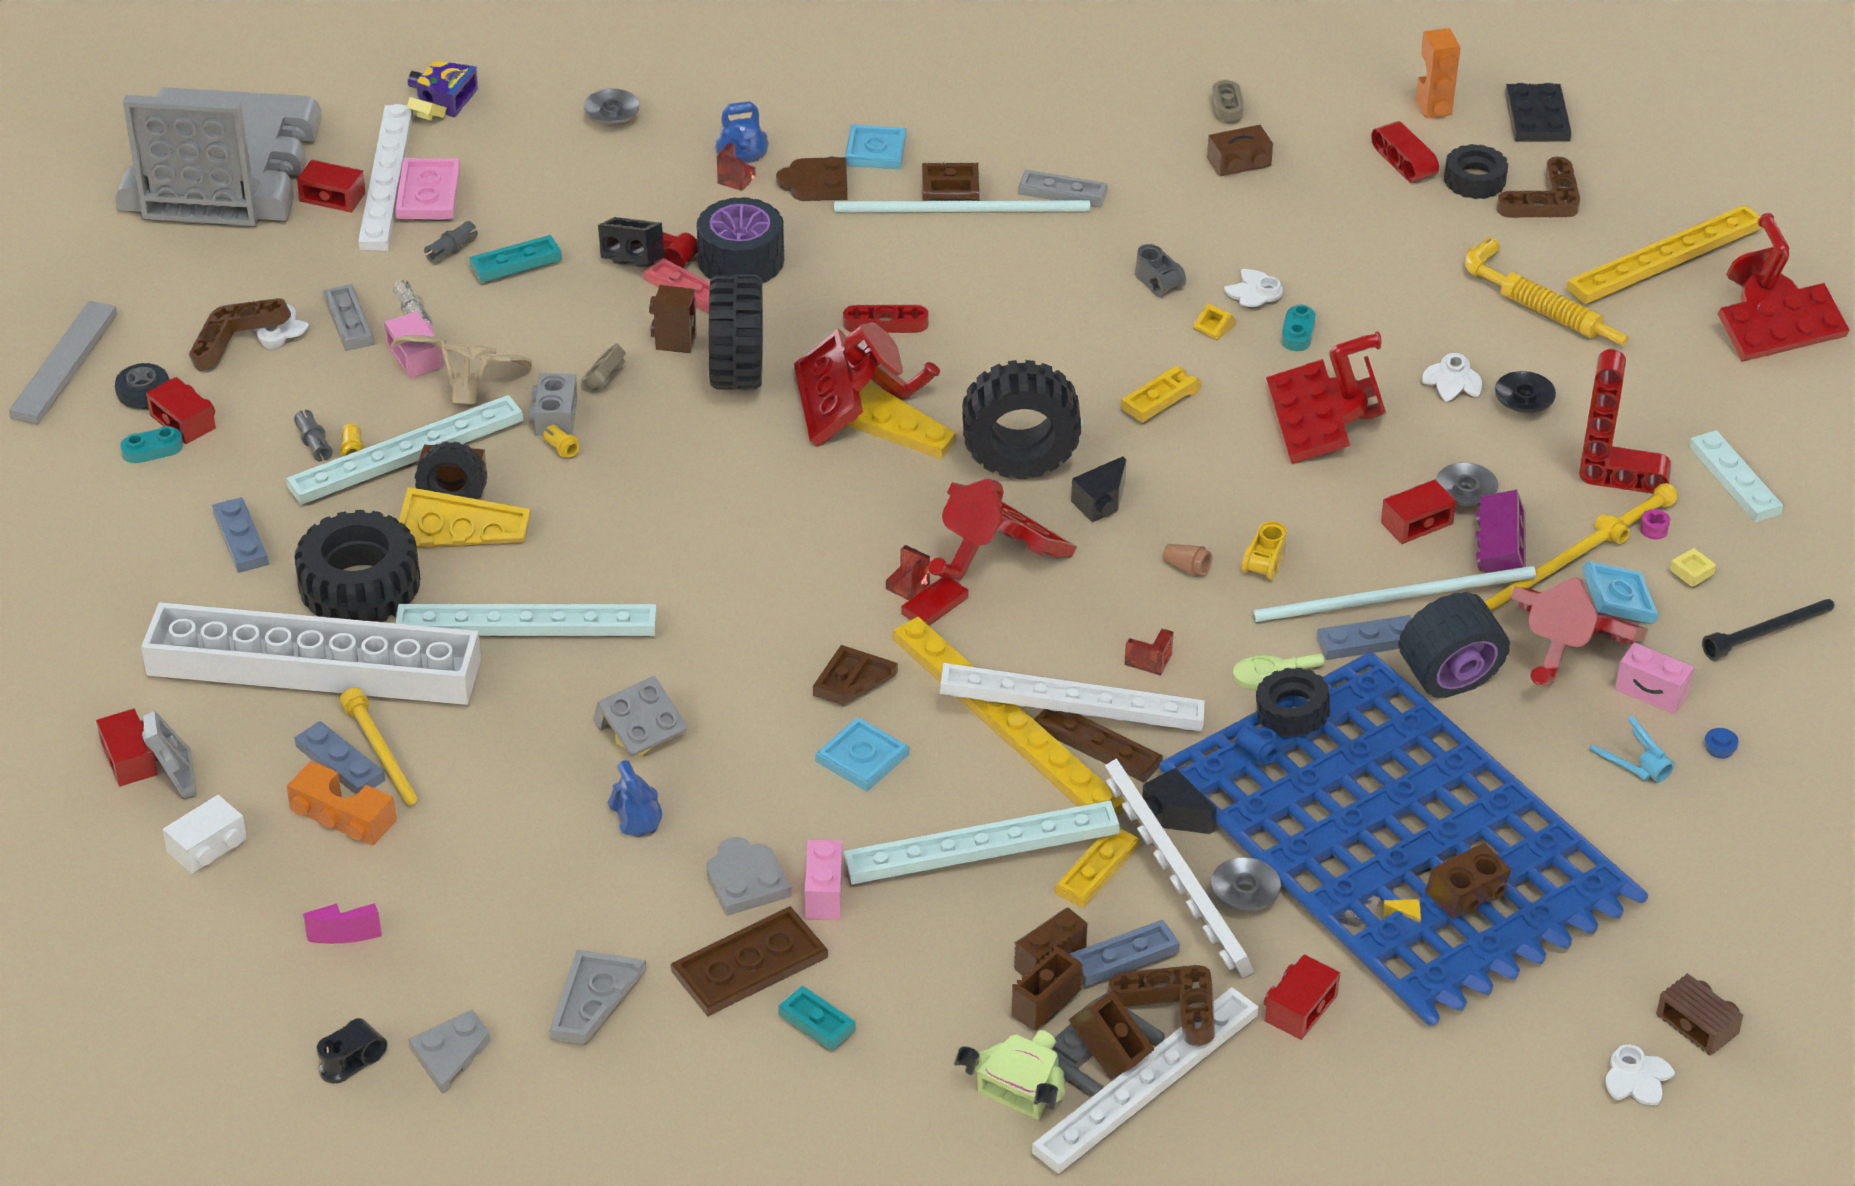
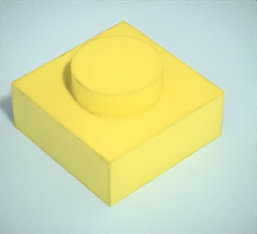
(426, 109)
(1693, 567)

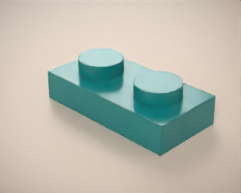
(817, 1018)

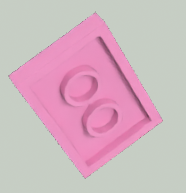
(428, 188)

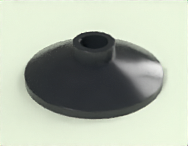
(1525, 391)

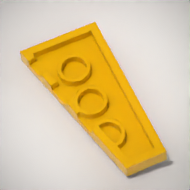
(901, 423)
(455, 520)

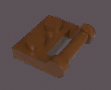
(950, 176)

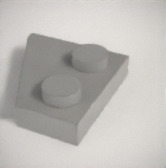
(171, 752)
(450, 1047)

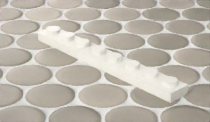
(385, 178)
(1072, 697)
(1182, 877)
(1138, 1086)

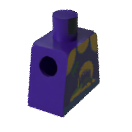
(446, 85)

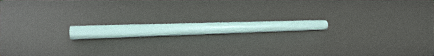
(961, 206)
(1393, 594)

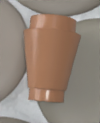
(1189, 558)

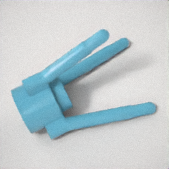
(1653, 760)

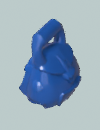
(745, 133)
(635, 802)

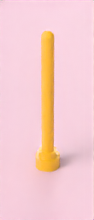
(356, 705)

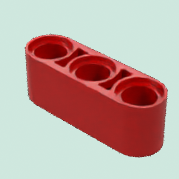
(1405, 151)

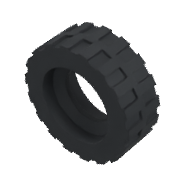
(1476, 185)
(457, 455)
(1293, 683)

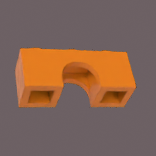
(1441, 57)
(318, 795)

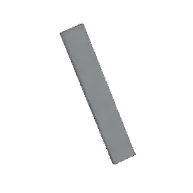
(63, 362)

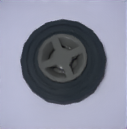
(136, 380)

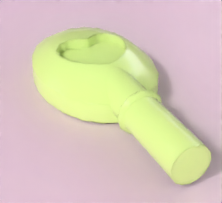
(1252, 670)

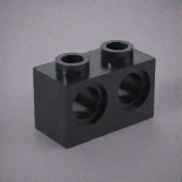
(631, 241)

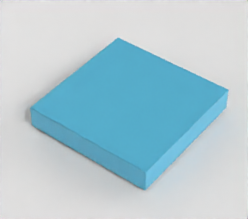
(875, 146)
(1620, 592)
(862, 754)

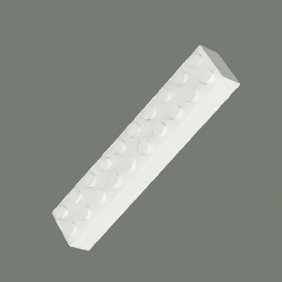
(312, 653)

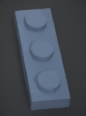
(240, 534)
(1361, 637)
(335, 753)
(1126, 952)

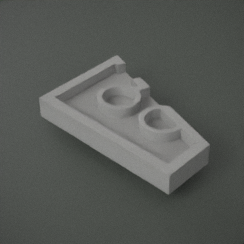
(592, 992)

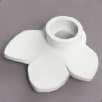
(1255, 289)
(275, 336)
(1452, 379)
(1637, 1075)

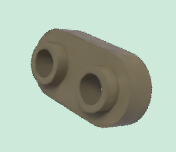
(1227, 100)
(608, 362)

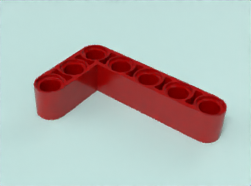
(1601, 461)

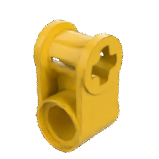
(1266, 550)

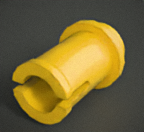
(351, 439)
(565, 444)

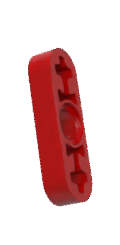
(904, 317)

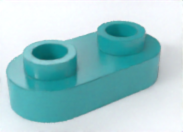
(1298, 328)
(151, 445)

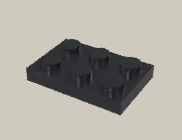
(1538, 112)

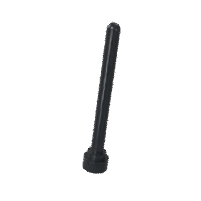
(1718, 645)

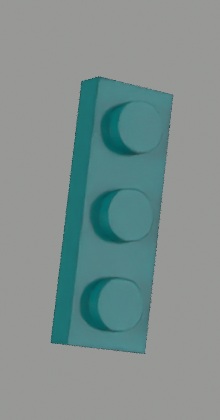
(515, 258)

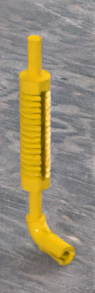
(1538, 297)

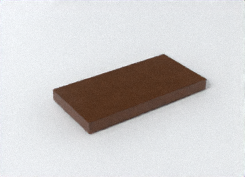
(749, 960)

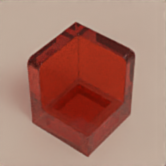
(733, 171)
(912, 574)
(1148, 656)

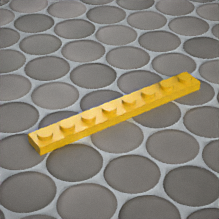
(1663, 254)

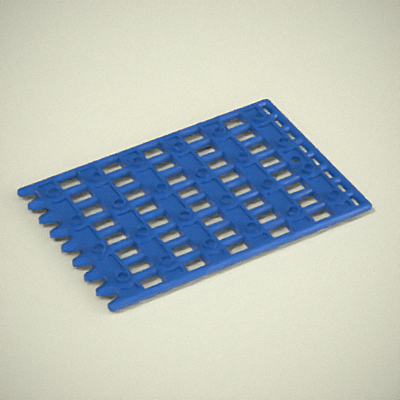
(1416, 852)

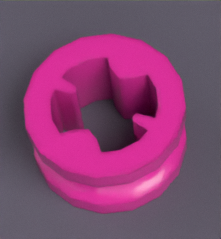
(1655, 524)

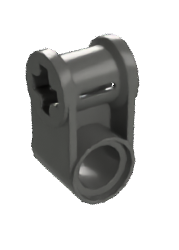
(1158, 270)

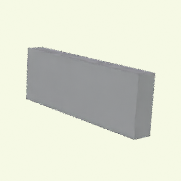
(1062, 187)
(348, 317)

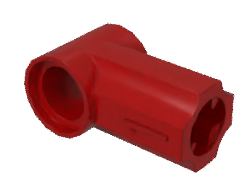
(679, 248)

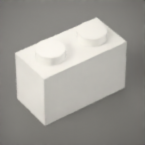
(204, 834)

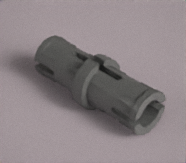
(450, 241)
(313, 435)

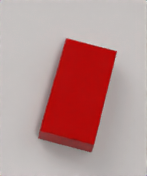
(935, 601)

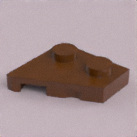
(852, 674)

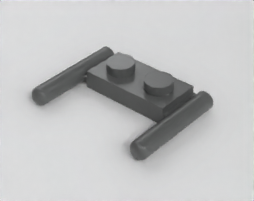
(1074, 1053)

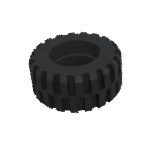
(735, 332)
(1018, 388)
(354, 541)

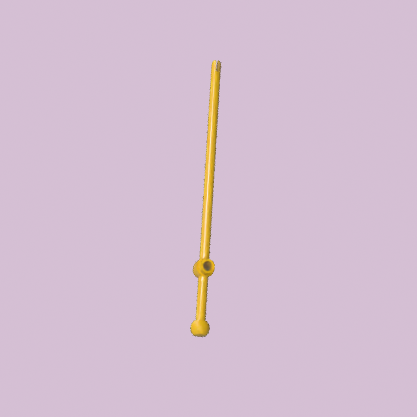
(1608, 528)

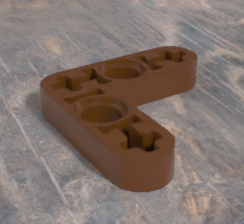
(1520, 203)
(231, 318)
(1180, 988)

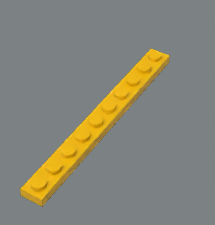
(1010, 722)

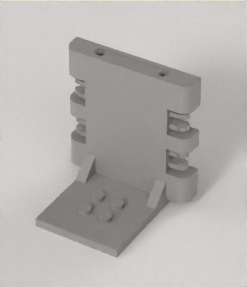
(215, 154)

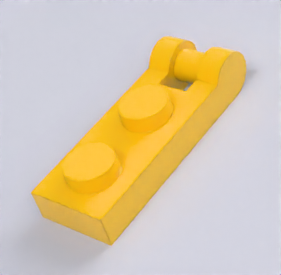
(1160, 393)

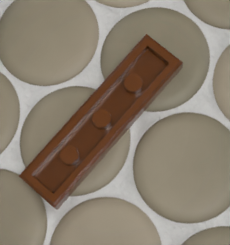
(1100, 743)

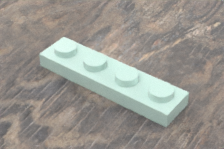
(1736, 476)

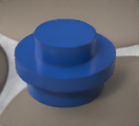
(1721, 742)

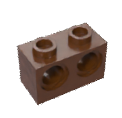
(1468, 880)

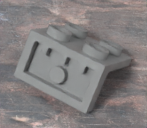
(640, 716)

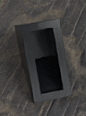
(1100, 489)
(1179, 804)

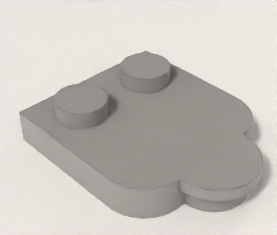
(746, 876)

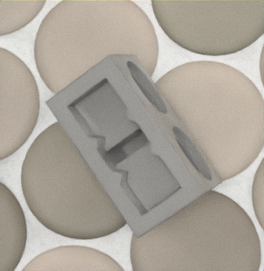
(554, 402)

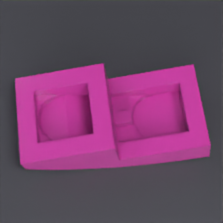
(332, 927)

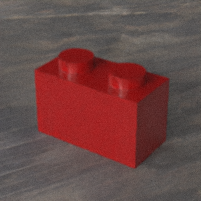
(331, 186)
(181, 408)
(1418, 511)
(125, 747)
(1301, 996)

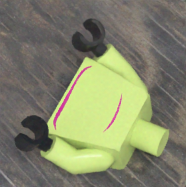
(1018, 1072)

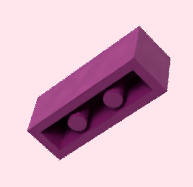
(1501, 532)

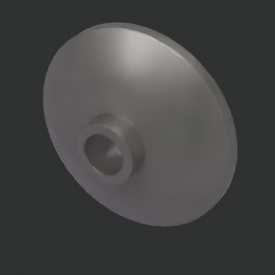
(611, 106)
(1467, 482)
(1245, 884)

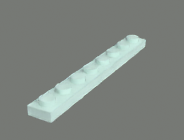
(402, 449)
(535, 618)
(981, 842)

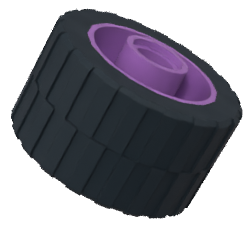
(740, 239)
(1454, 645)

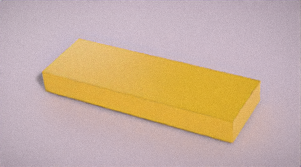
(1096, 867)

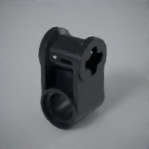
(350, 1047)

